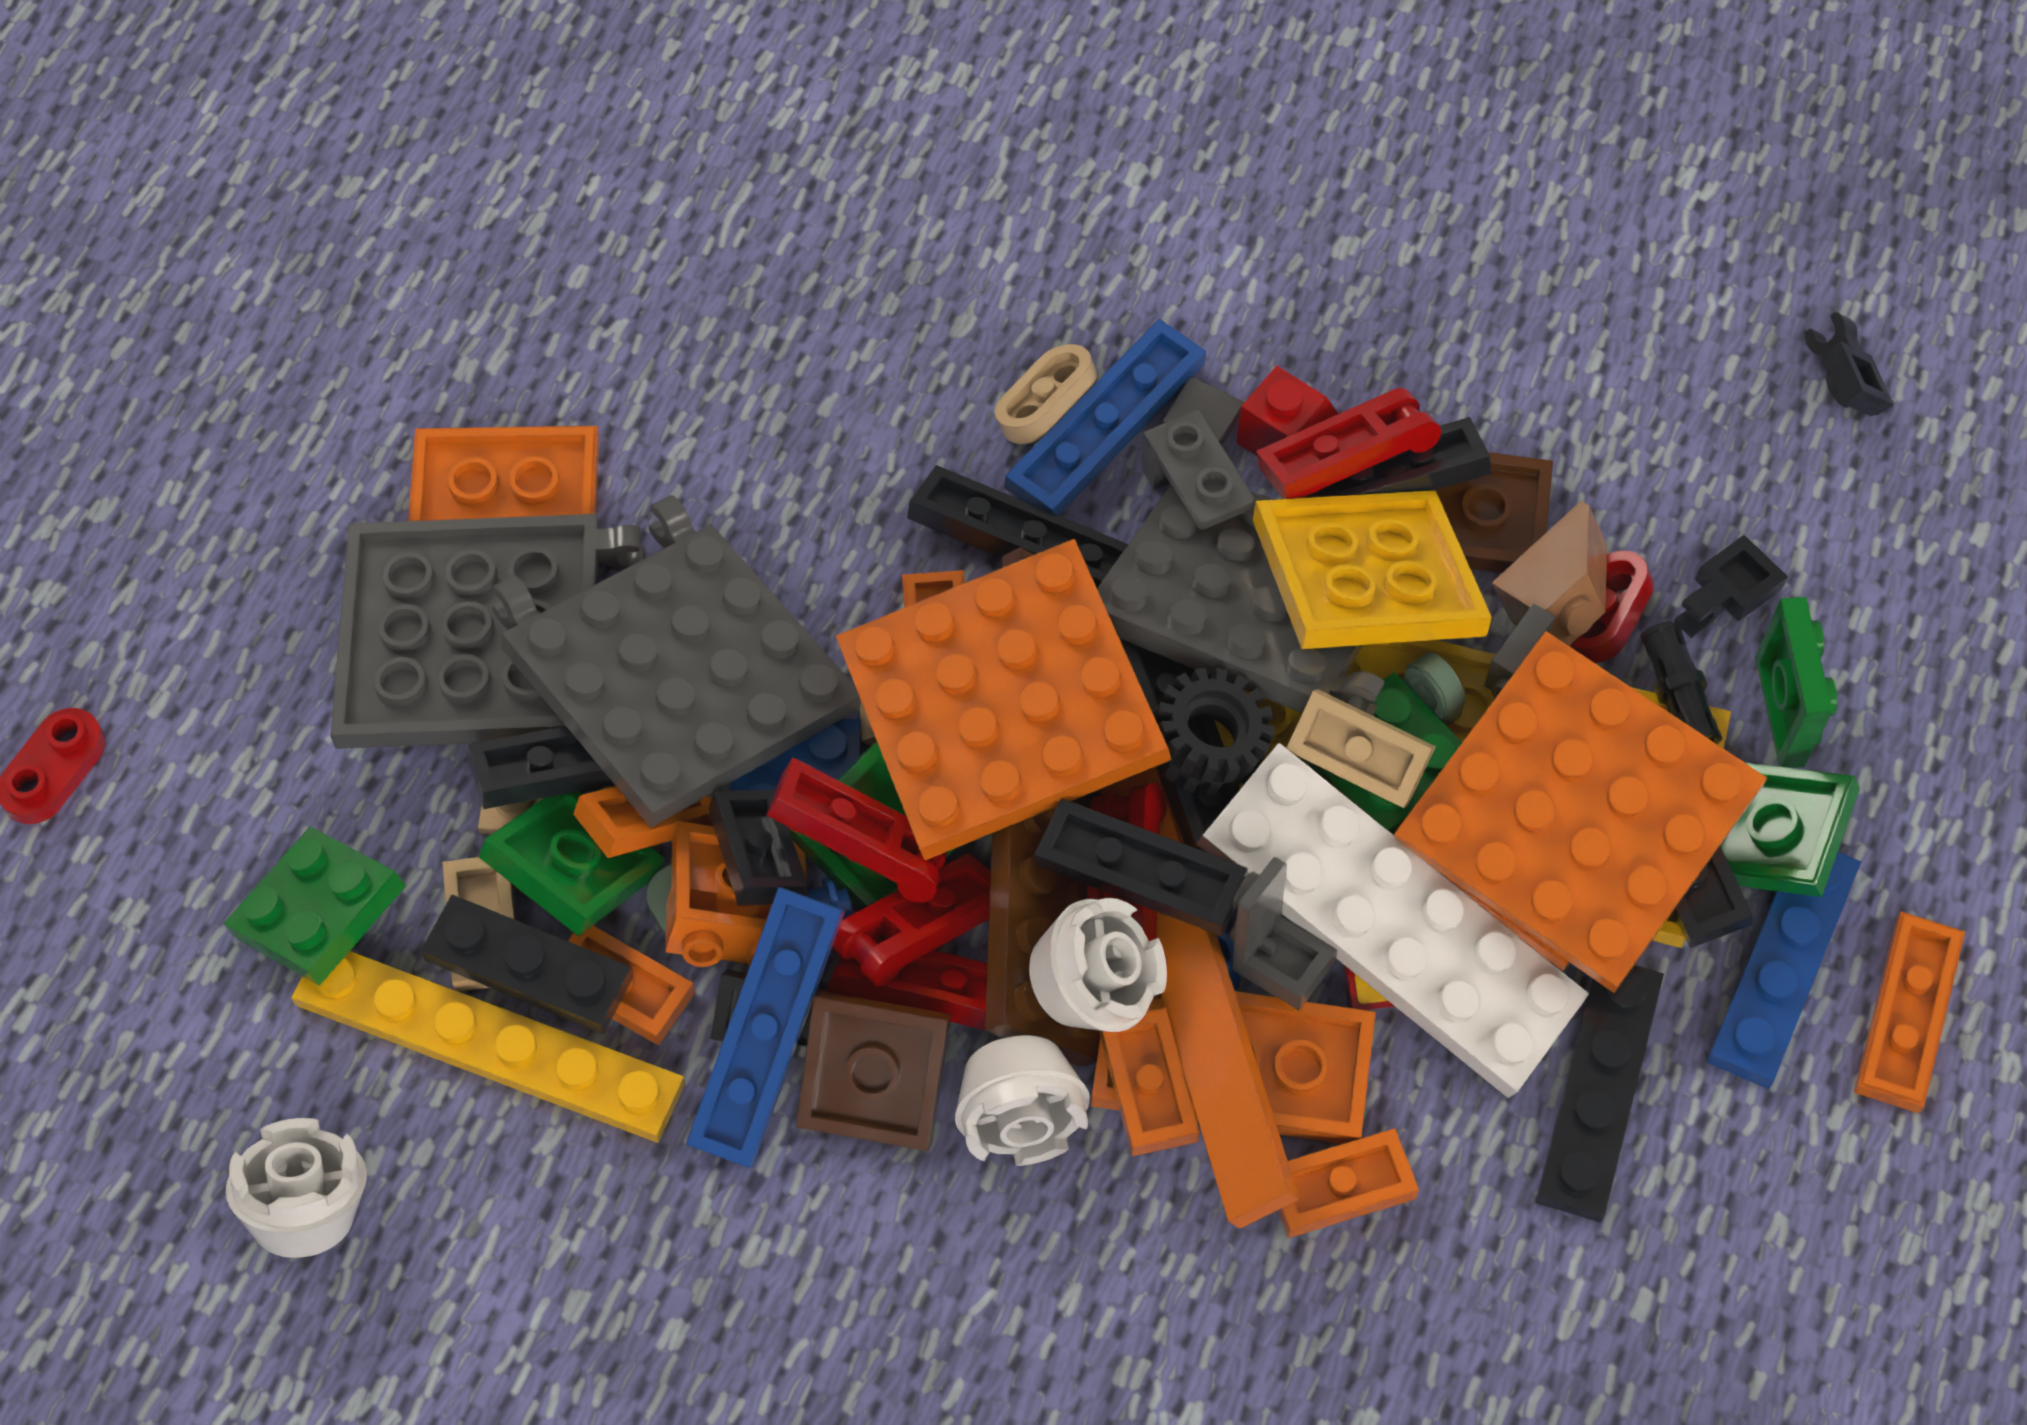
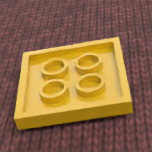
(1370, 569)

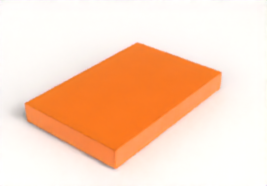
(503, 472)

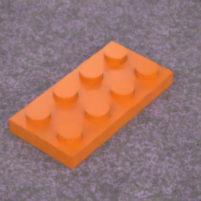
(1308, 1061)

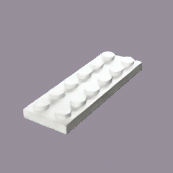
(1398, 921)

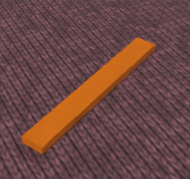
(1218, 1059)

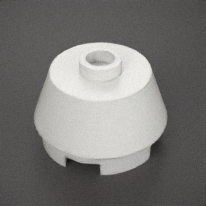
(1097, 967)
(1020, 1100)
(297, 1187)

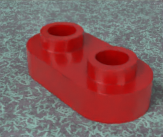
(1622, 609)
(52, 763)

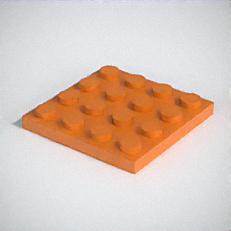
(1002, 699)
(1580, 810)

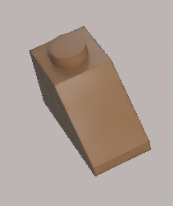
(1560, 575)

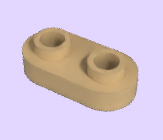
(1045, 393)

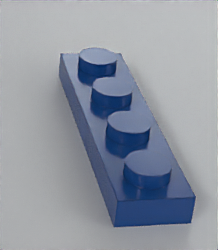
(1105, 419)
(1780, 978)
(765, 1027)

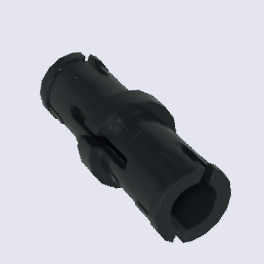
(1678, 680)

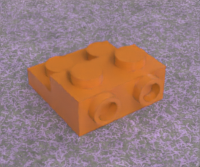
(702, 907)

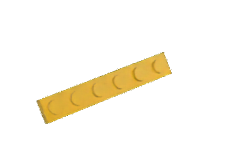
(496, 1044)

